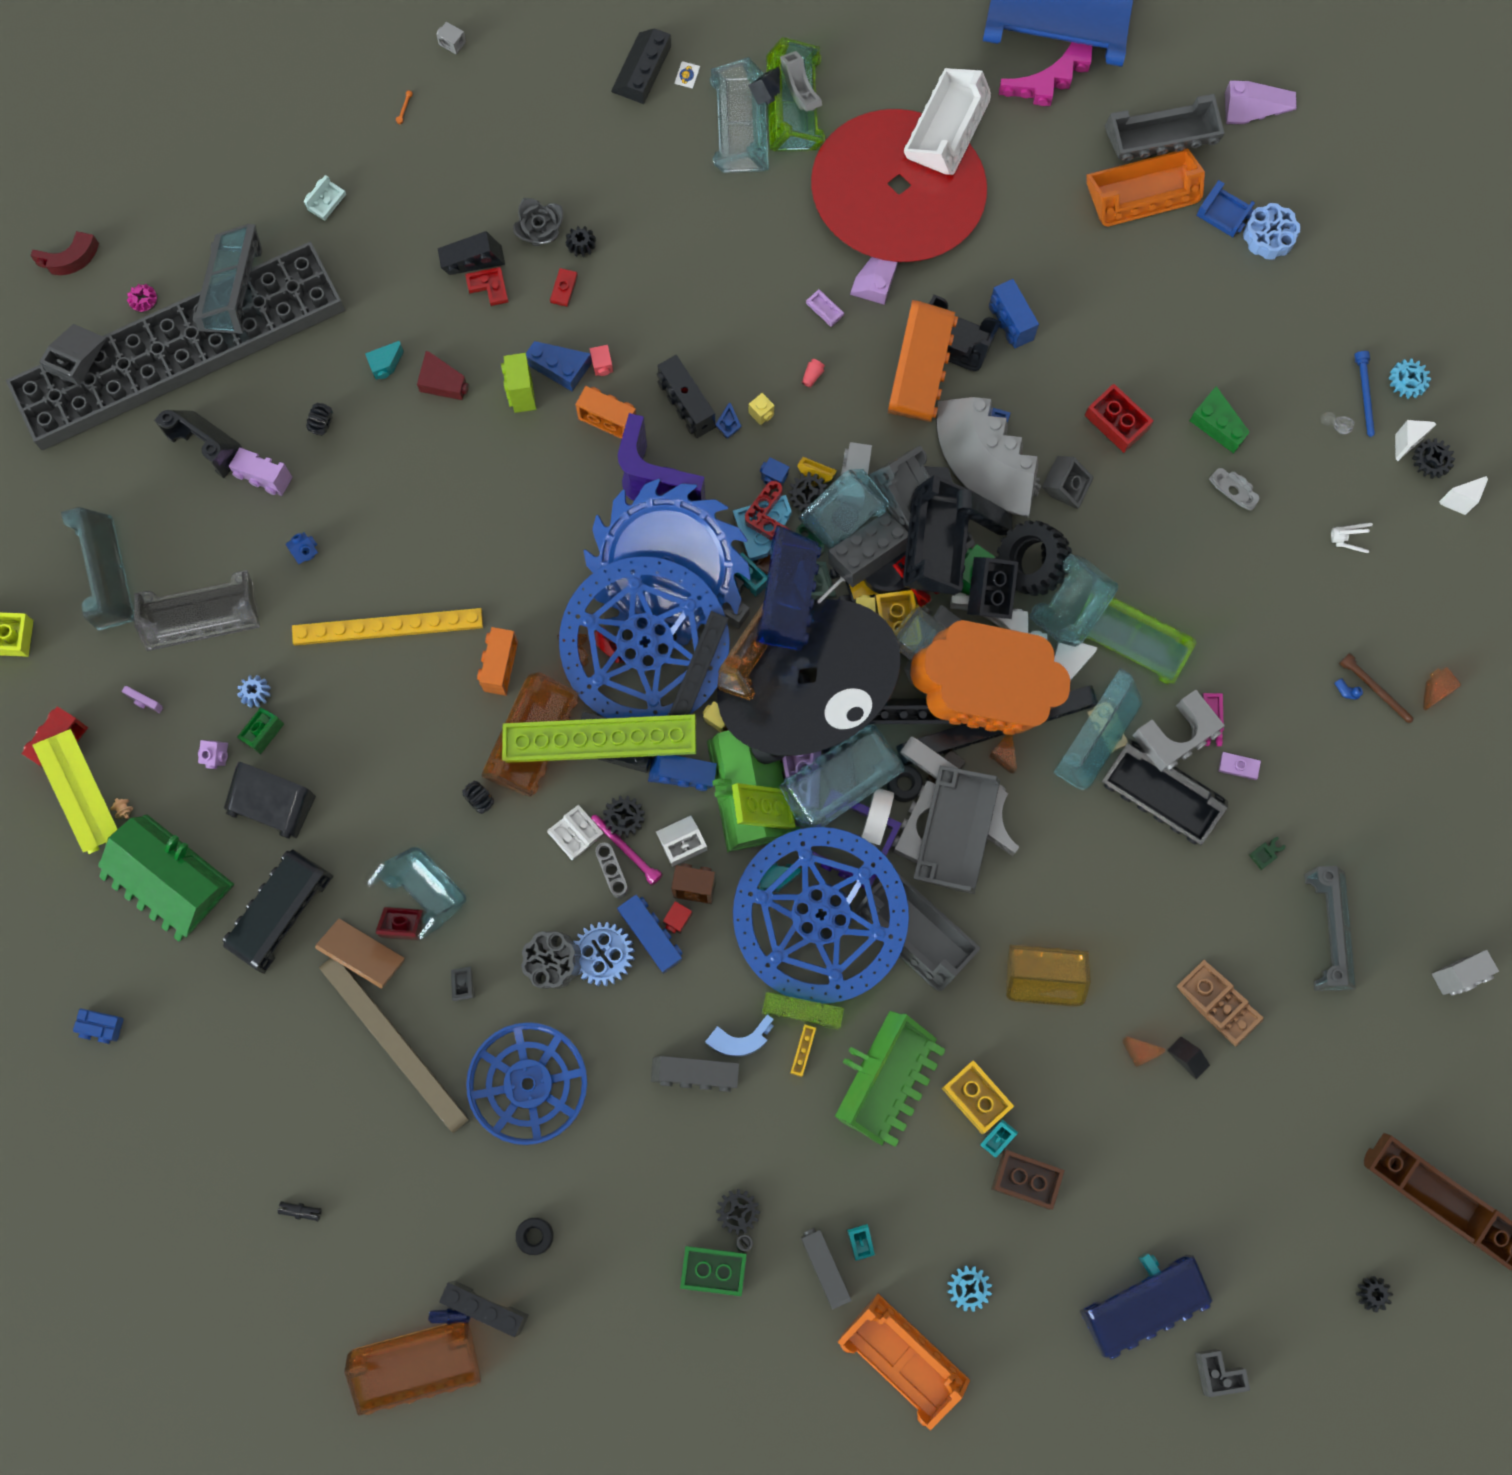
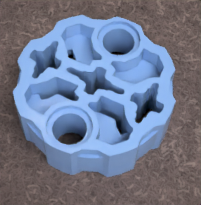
(1262, 233)

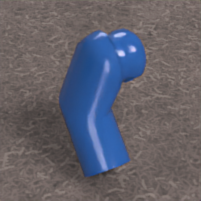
(1348, 692)

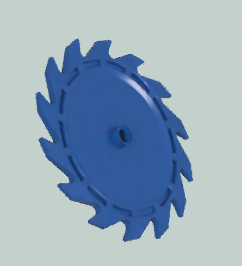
(673, 530)

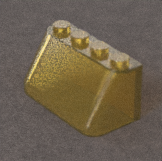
(1047, 975)

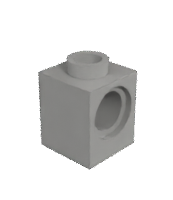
(451, 38)

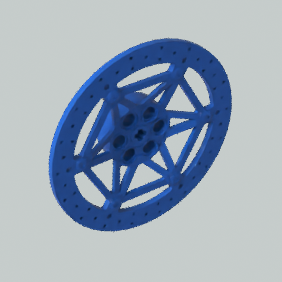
(593, 620)
(780, 954)

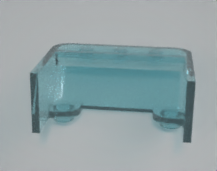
(424, 883)

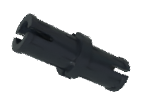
(299, 1211)

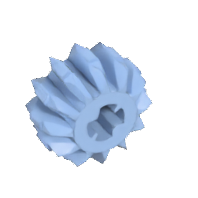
(257, 684)

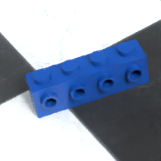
(649, 933)

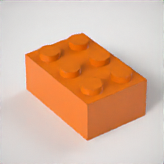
(603, 411)
(498, 661)

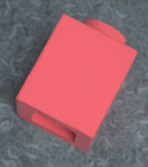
(601, 360)

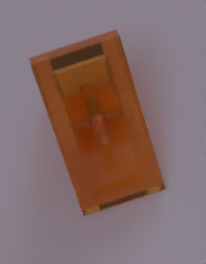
(1005, 754)
(1141, 1051)

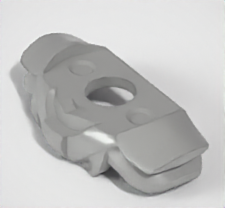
(1223, 480)

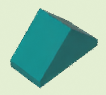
(998, 1138)
(861, 1242)

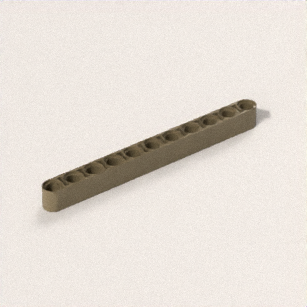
(394, 1044)

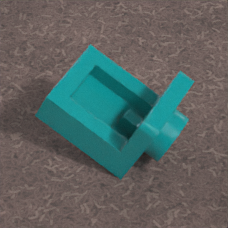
(1150, 1264)

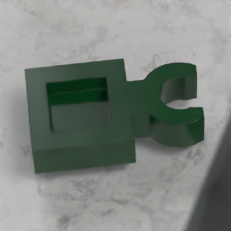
(1266, 854)

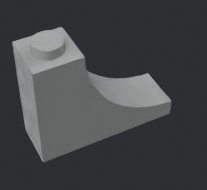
(997, 832)

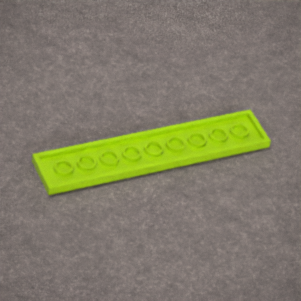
(599, 738)

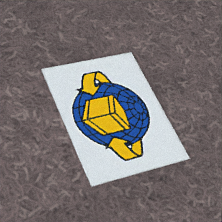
(687, 74)

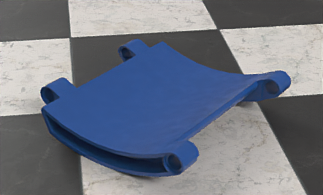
(1077, 21)

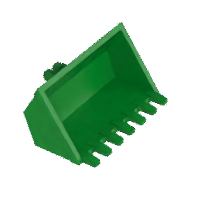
(162, 874)

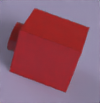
(677, 918)

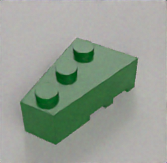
(1220, 421)

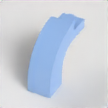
(739, 1047)

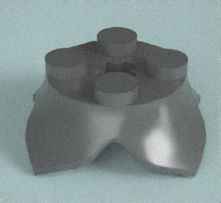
(533, 213)

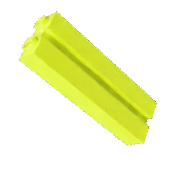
(76, 790)

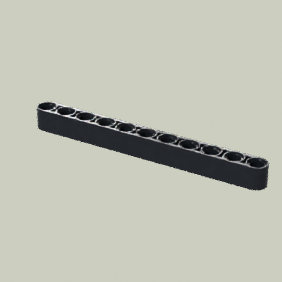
(964, 736)

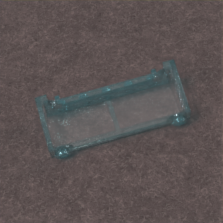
(740, 119)

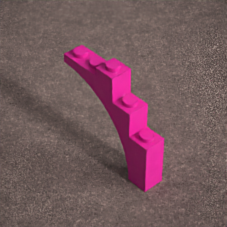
(1059, 75)

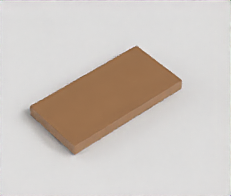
(360, 953)

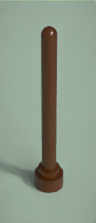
(1350, 663)

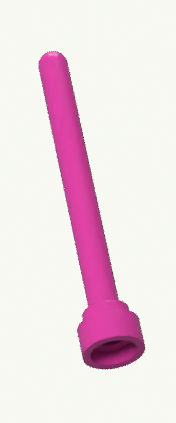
(652, 875)

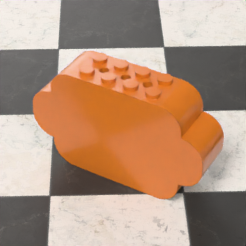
(990, 677)

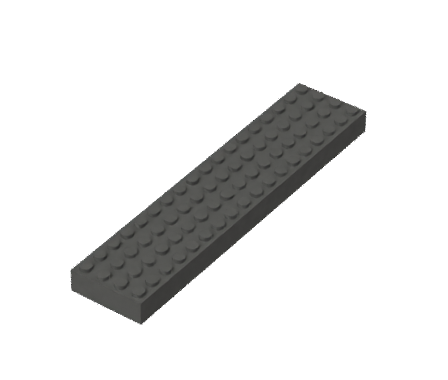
(170, 351)

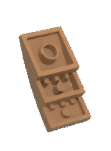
(1220, 1003)

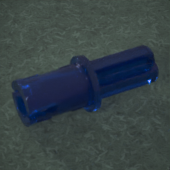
(447, 1316)

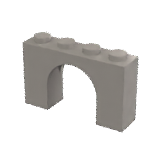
(1166, 752)
(910, 842)

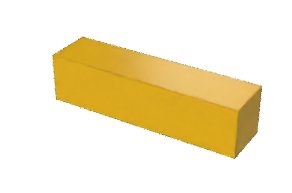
(803, 1050)

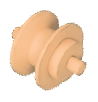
(121, 808)

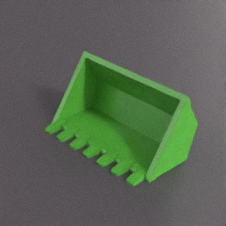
(739, 765)
(888, 1078)

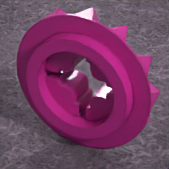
(145, 303)

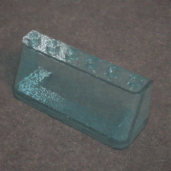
(1101, 732)
(841, 778)

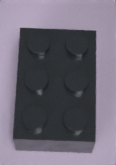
(992, 587)

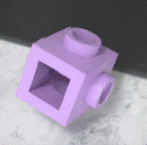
(212, 753)

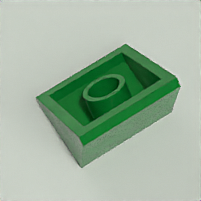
(260, 730)

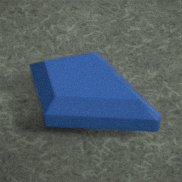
(728, 422)

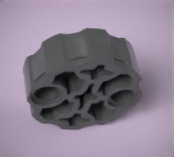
(554, 979)

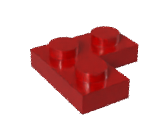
(488, 280)

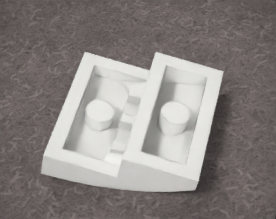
(575, 832)

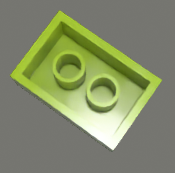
(518, 382)

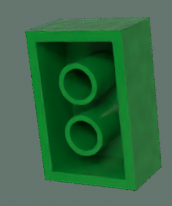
(713, 1271)

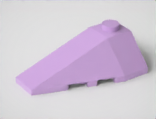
(874, 280)

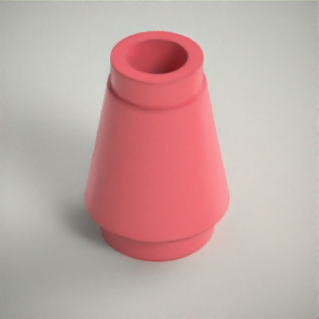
(813, 372)

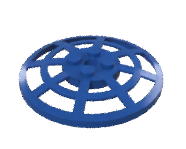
(514, 1079)

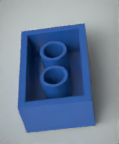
(1013, 313)

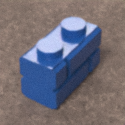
(98, 1025)

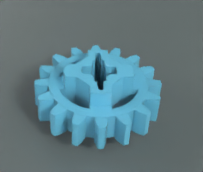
(1409, 378)
(963, 1297)

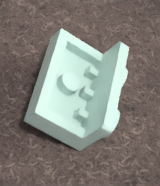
(324, 198)

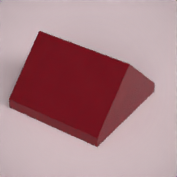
(400, 923)

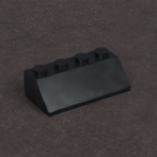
(642, 65)

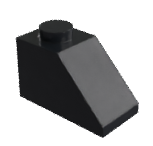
(766, 86)

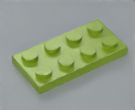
(762, 807)

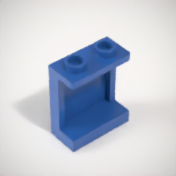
(1225, 210)

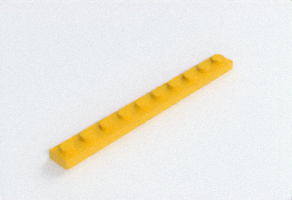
(387, 626)

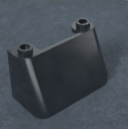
(970, 340)
(218, 446)
(268, 800)

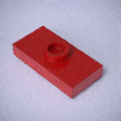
(563, 287)

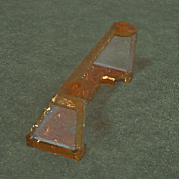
(741, 661)

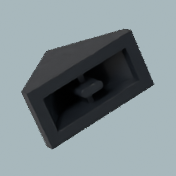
(1189, 1057)

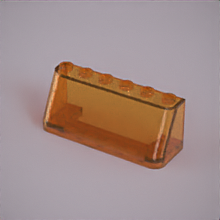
(537, 701)
(412, 1367)

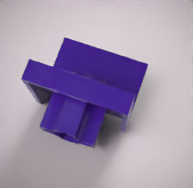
(639, 472)

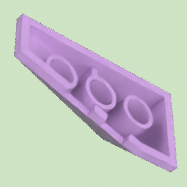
(1252, 101)

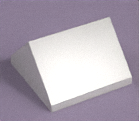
(1410, 435)
(1465, 496)

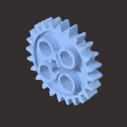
(616, 943)

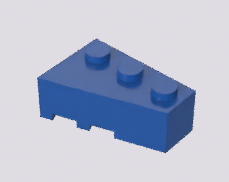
(559, 363)
(682, 772)

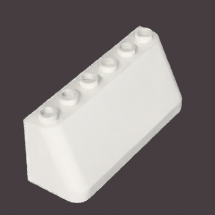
(949, 120)

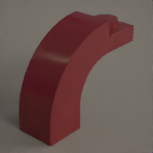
(72, 259)

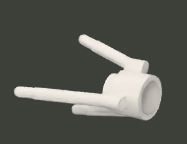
(1341, 534)

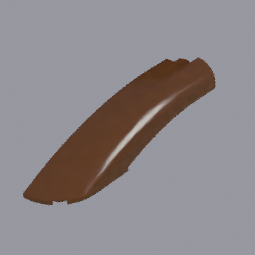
(1442, 1198)

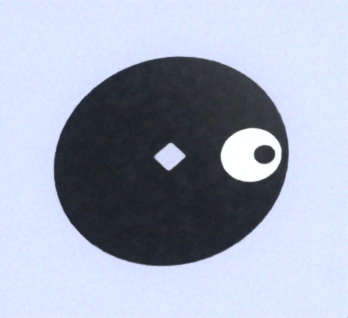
(853, 683)

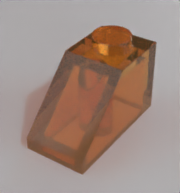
(1439, 686)

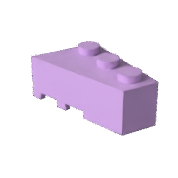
(260, 471)

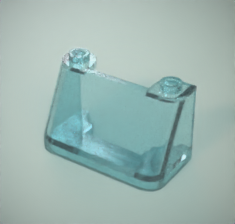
(844, 507)

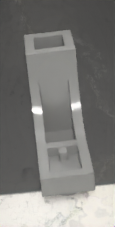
(798, 82)

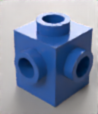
(302, 547)

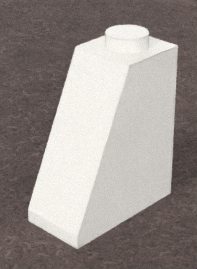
(1073, 657)

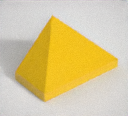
(806, 465)

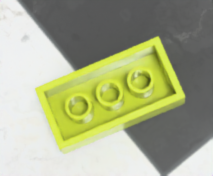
(15, 634)

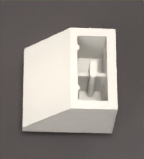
(681, 840)

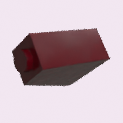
(441, 379)

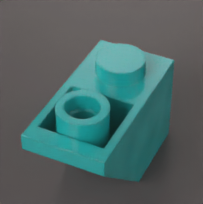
(774, 873)

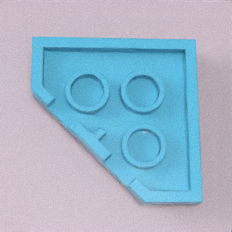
(757, 544)

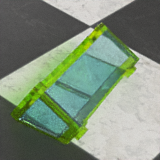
(788, 125)
(1143, 640)

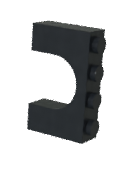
(499, 1317)

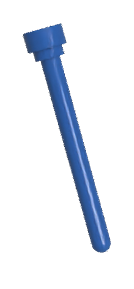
(1362, 359)

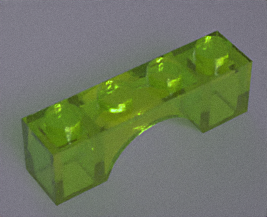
(804, 1010)

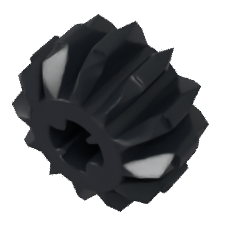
(587, 241)
(319, 418)
(478, 797)
(1378, 1301)

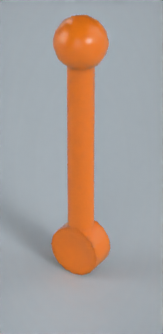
(399, 119)

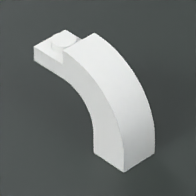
(877, 816)

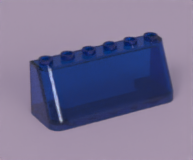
(789, 590)
(1148, 1307)

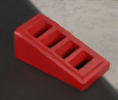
(606, 646)

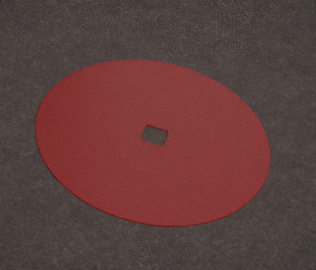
(869, 216)

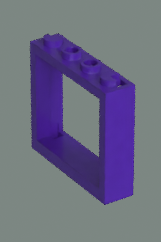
(891, 823)

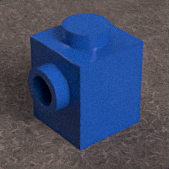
(774, 471)

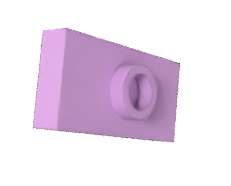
(825, 308)
(142, 700)
(1239, 766)

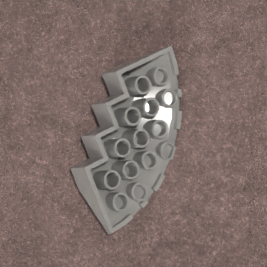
(984, 454)

